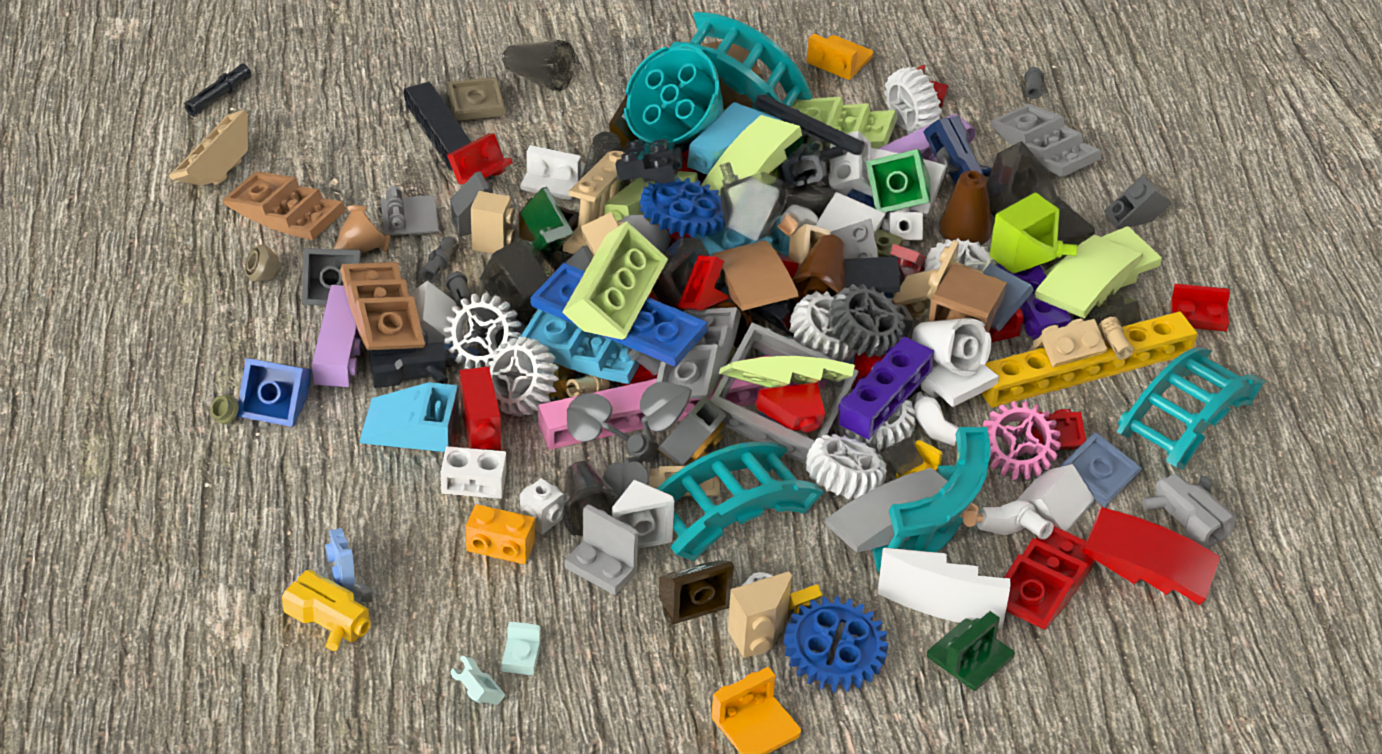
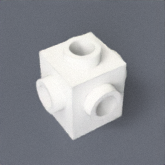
(912, 222)
(543, 503)

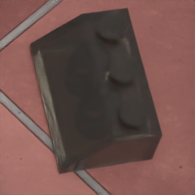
(1015, 177)

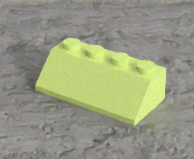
(616, 283)

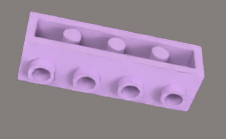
(337, 342)

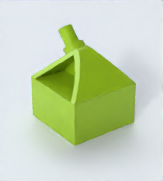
(1028, 235)

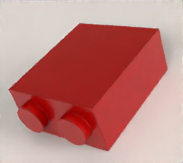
(480, 409)

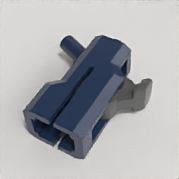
(950, 146)

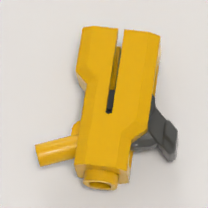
(329, 606)

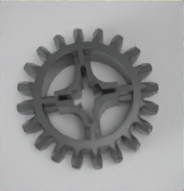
(865, 320)

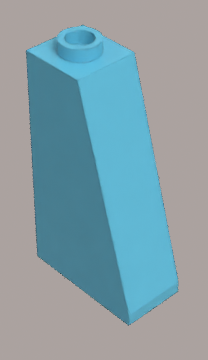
(716, 138)

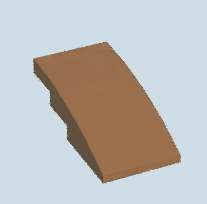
(284, 205)
(755, 275)
(382, 306)

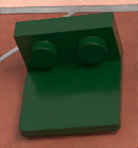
(546, 222)

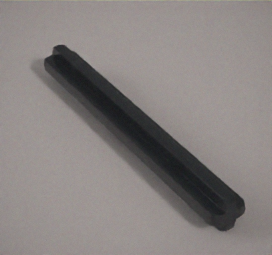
(810, 125)

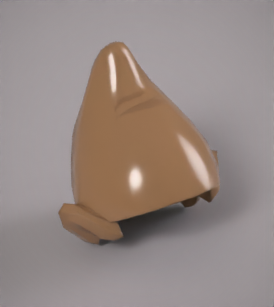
(360, 233)

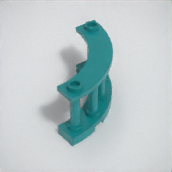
(740, 75)
(1235, 391)
(746, 504)
(936, 519)

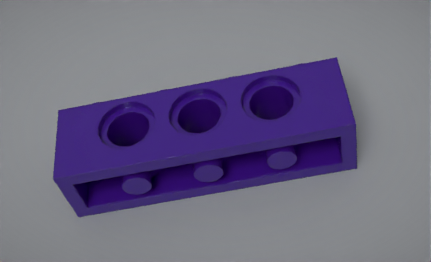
(1036, 312)
(885, 387)

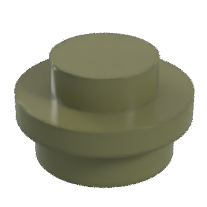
(224, 409)

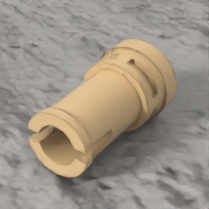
(1113, 333)
(586, 385)

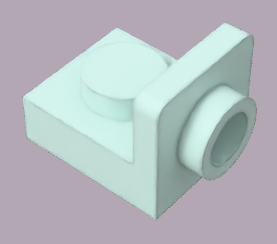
(522, 648)

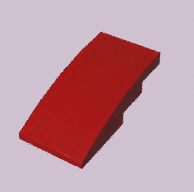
(1151, 553)
(1047, 577)

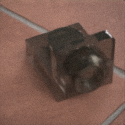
(902, 456)

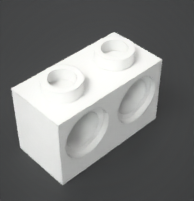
(850, 169)
(473, 472)

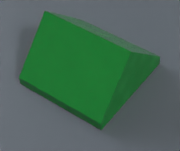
(899, 181)

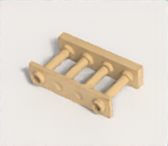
(594, 190)

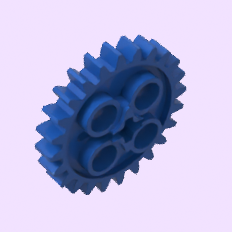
(683, 207)
(864, 652)

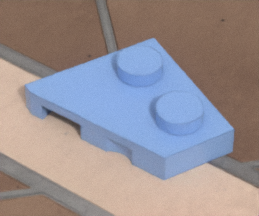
(342, 557)

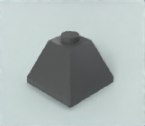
(322, 270)

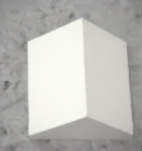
(432, 310)
(1059, 496)
(647, 512)

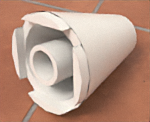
(956, 343)

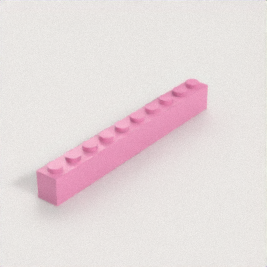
(626, 409)

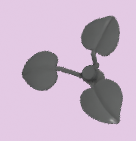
(662, 408)

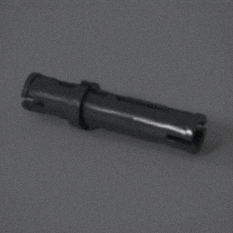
(225, 84)

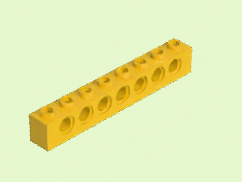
(1033, 375)

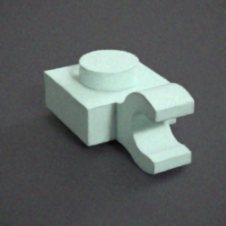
(479, 685)

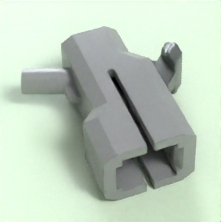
(1194, 507)

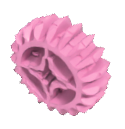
(1030, 444)

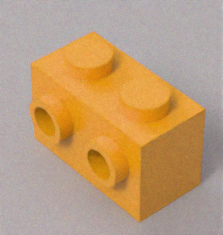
(500, 534)

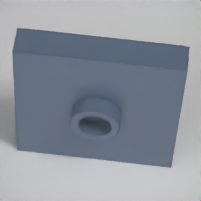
(1015, 295)
(1103, 468)

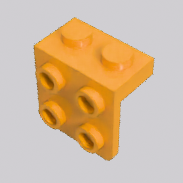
(837, 55)
(752, 715)

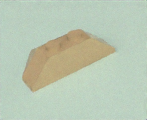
(216, 153)

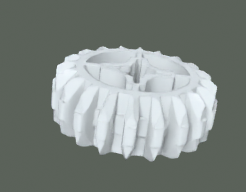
(912, 99)
(968, 254)
(493, 326)
(810, 326)
(522, 375)
(894, 430)
(845, 466)

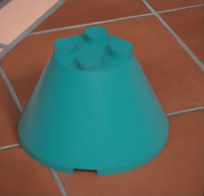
(673, 95)

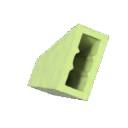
(628, 199)

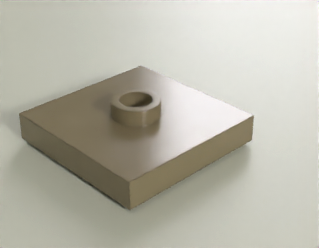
(476, 98)

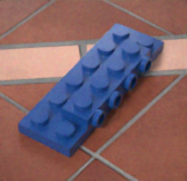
(657, 330)

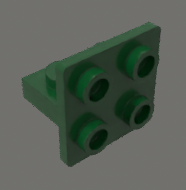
(972, 651)

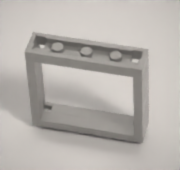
(758, 427)

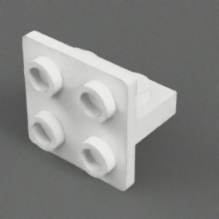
(552, 169)

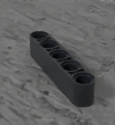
(435, 119)

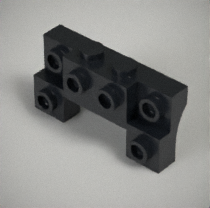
(652, 163)

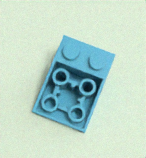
(413, 418)

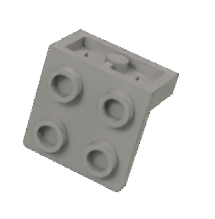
(607, 551)

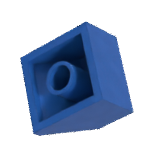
(273, 391)

